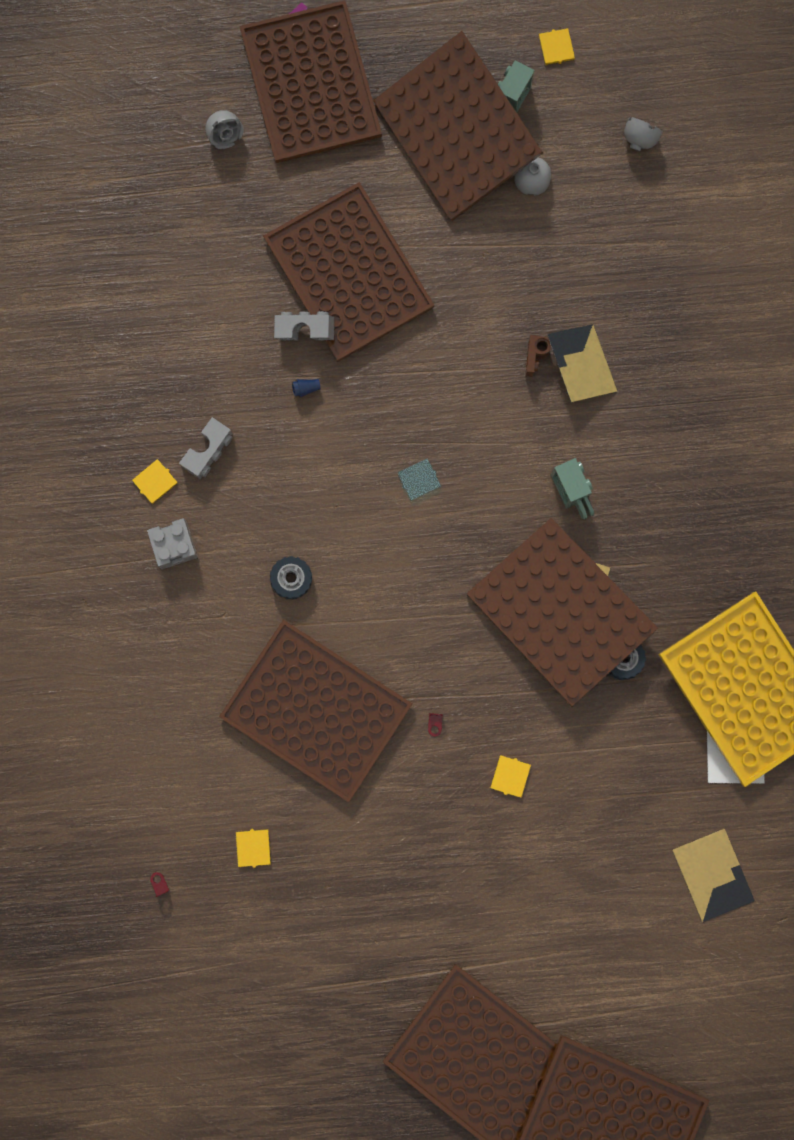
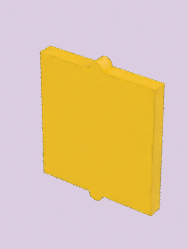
(556, 46)
(154, 481)
(510, 776)
(253, 848)

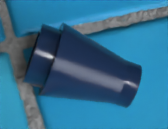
(305, 386)

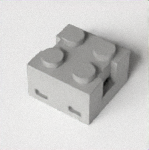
(172, 544)

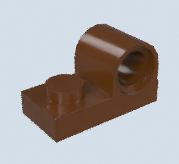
(533, 353)

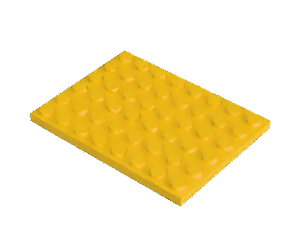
(740, 686)

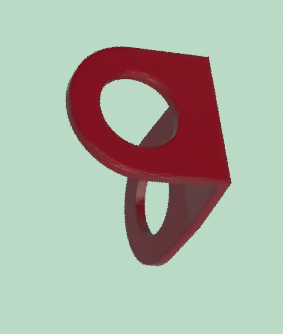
(435, 720)
(161, 887)

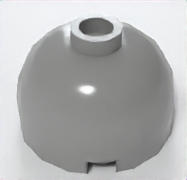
(223, 129)
(641, 134)
(534, 177)

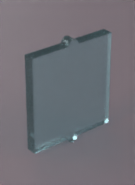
(419, 479)

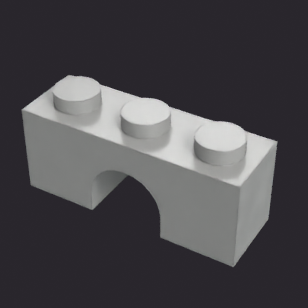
(288, 325)
(199, 463)

